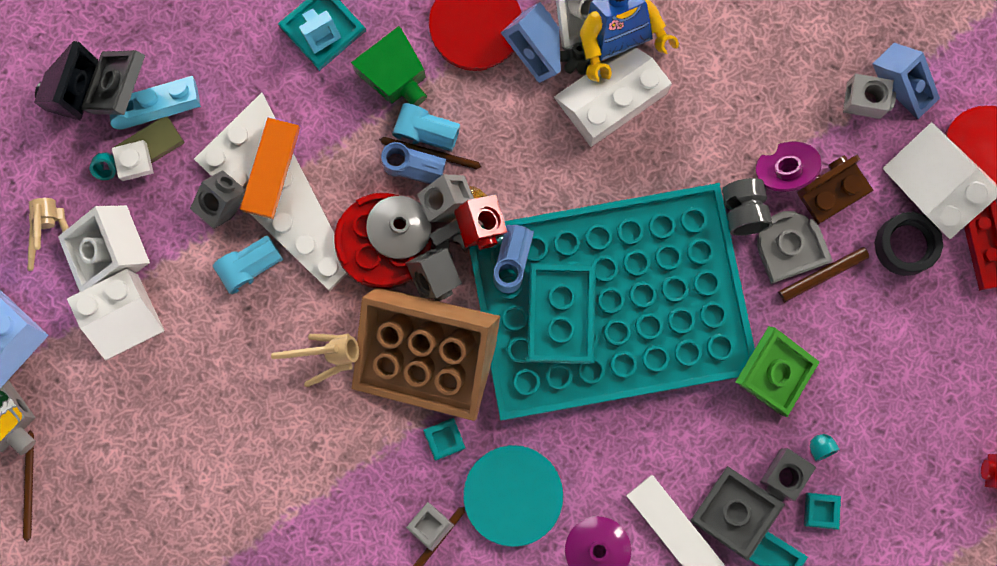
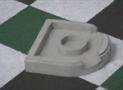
(792, 246)

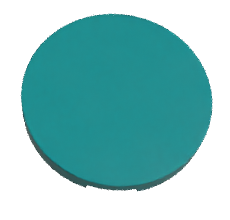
(513, 495)

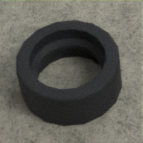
(929, 230)

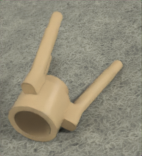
(42, 216)
(340, 351)

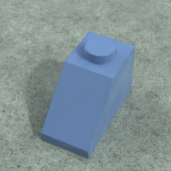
(536, 41)
(911, 78)

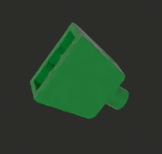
(392, 69)

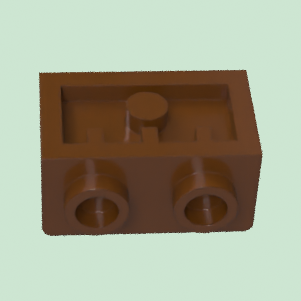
(835, 189)

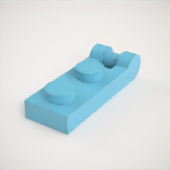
(158, 103)

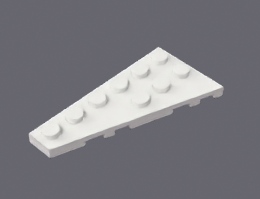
(299, 217)

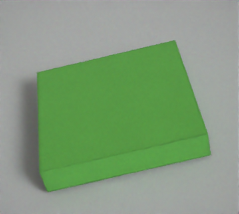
(777, 371)

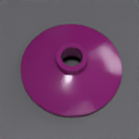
(790, 167)
(595, 532)

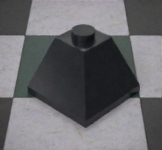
(67, 82)

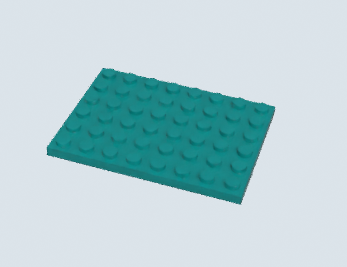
(663, 301)

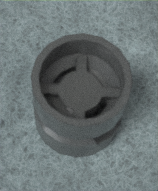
(747, 209)

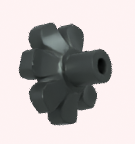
(575, 58)

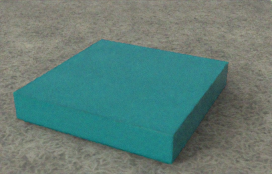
(346, 23)

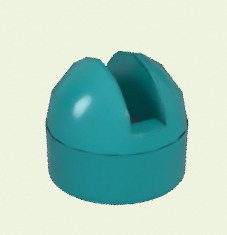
(97, 167)
(823, 447)

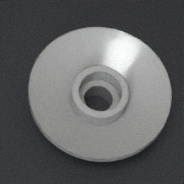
(398, 242)

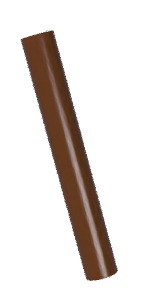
(824, 274)

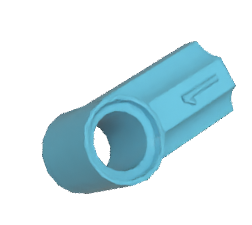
(422, 127)
(242, 266)

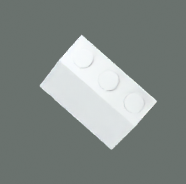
(610, 103)

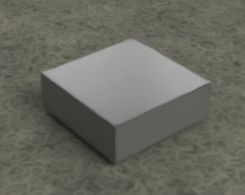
(430, 526)

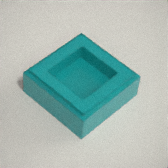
(444, 439)
(822, 511)

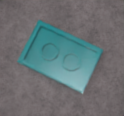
(561, 313)

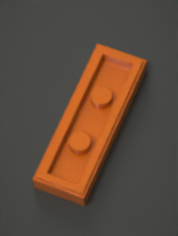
(270, 168)

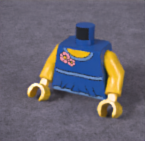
(619, 26)

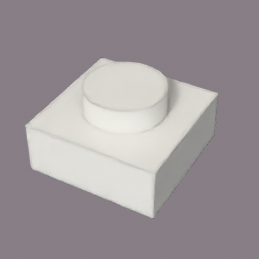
(132, 160)

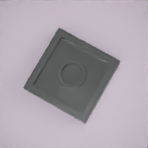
(113, 82)
(737, 513)

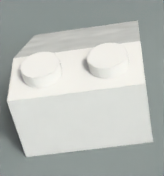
(942, 180)

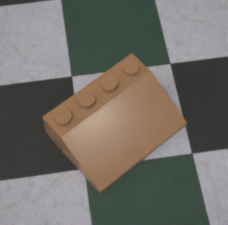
(424, 352)

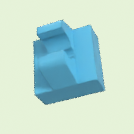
(319, 30)

